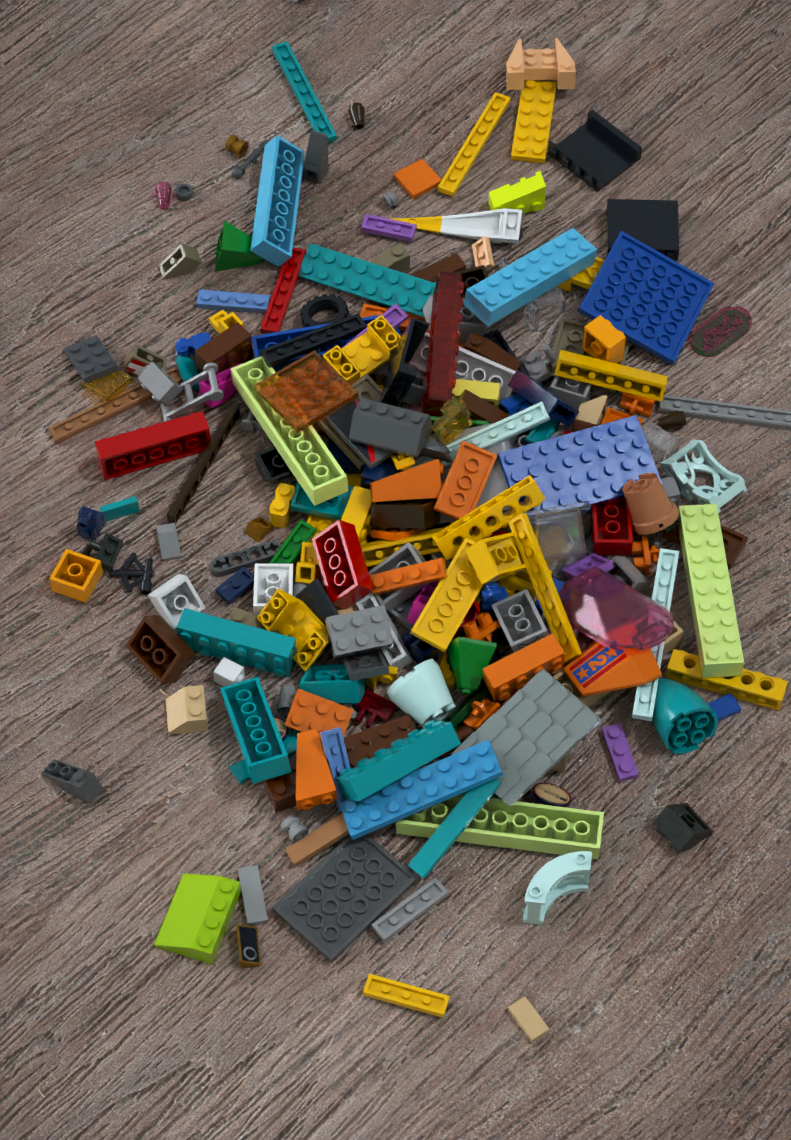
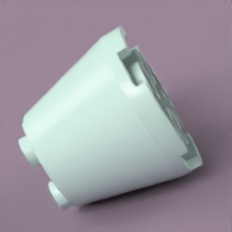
(422, 693)

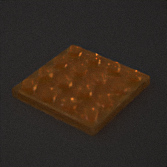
(306, 391)

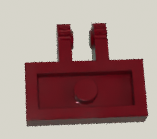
(376, 706)

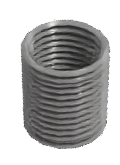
(286, 698)

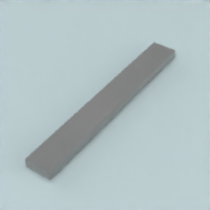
(726, 412)

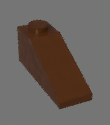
(488, 349)

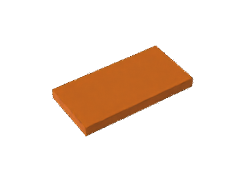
(465, 481)

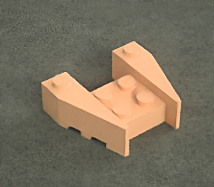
(540, 65)

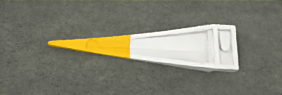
(497, 225)

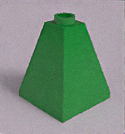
(234, 249)
(468, 660)

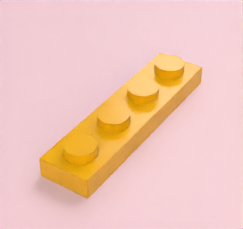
(406, 995)

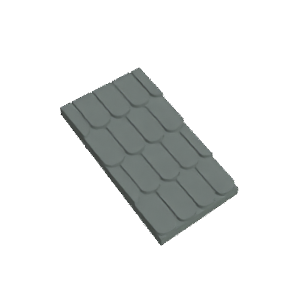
(533, 733)

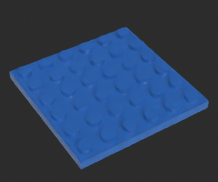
(647, 297)

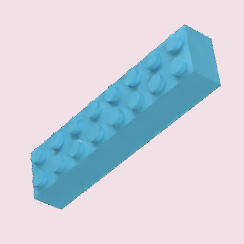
(277, 201)
(530, 277)

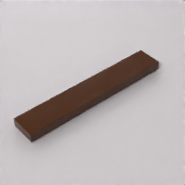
(450, 264)

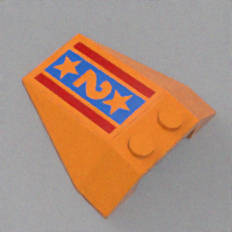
(608, 669)

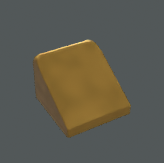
(258, 529)

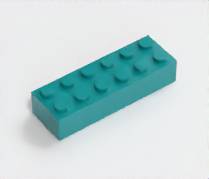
(238, 642)
(255, 730)
(398, 760)

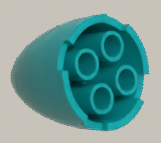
(682, 717)

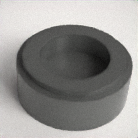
(184, 192)

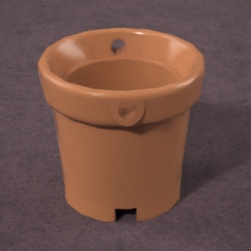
(649, 504)

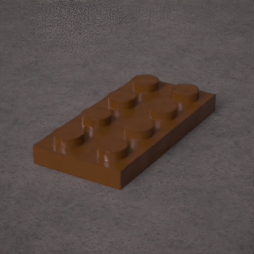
(732, 540)

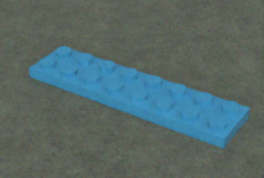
(422, 789)

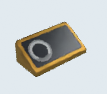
(248, 946)

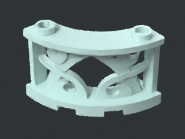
(707, 464)
(555, 879)

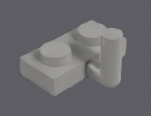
(537, 366)

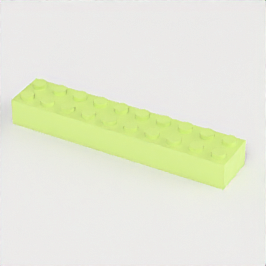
(302, 451)
(710, 591)
(516, 827)

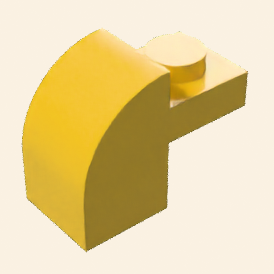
(222, 321)
(308, 568)

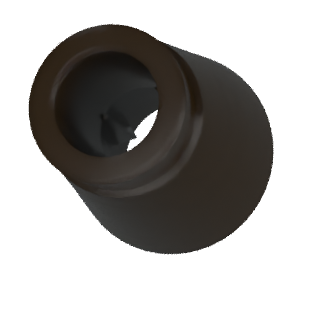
(357, 115)
(673, 420)

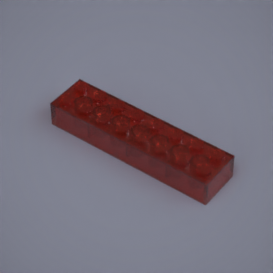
(443, 342)

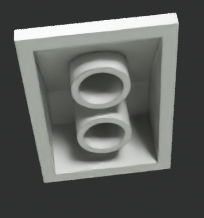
(267, 581)

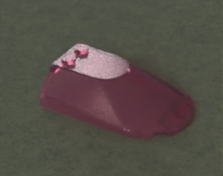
(614, 611)

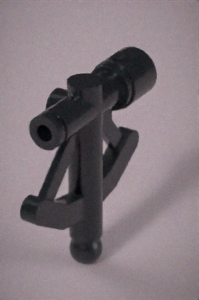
(144, 574)

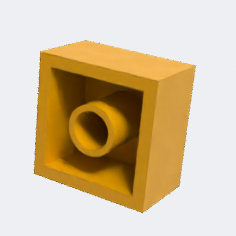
(603, 340)
(76, 575)

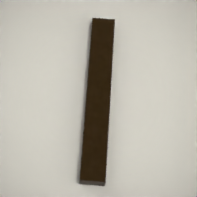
(203, 463)

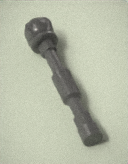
(238, 171)

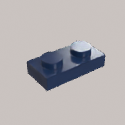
(235, 585)

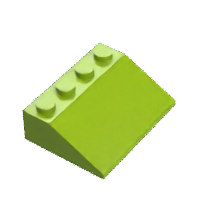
(199, 916)

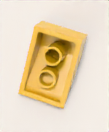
(495, 558)

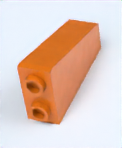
(414, 483)
(313, 774)

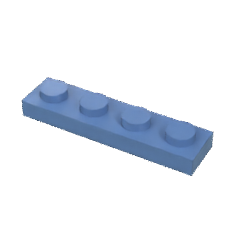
(233, 301)
(336, 756)

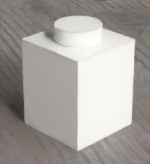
(228, 673)

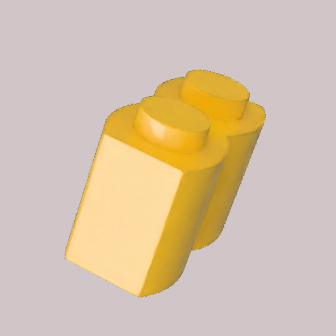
(280, 506)

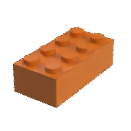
(521, 666)

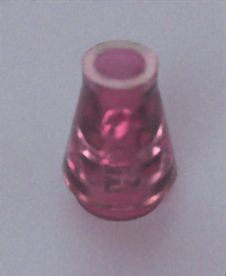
(163, 193)

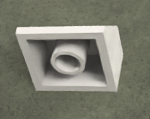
(175, 596)

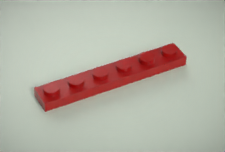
(283, 292)

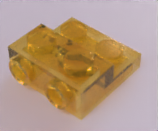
(453, 422)

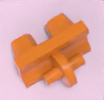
(637, 404)
(644, 562)
(484, 630)
(480, 713)

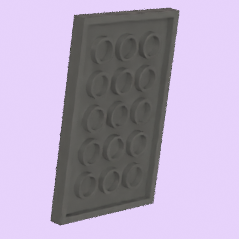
(344, 895)

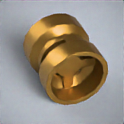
(237, 146)

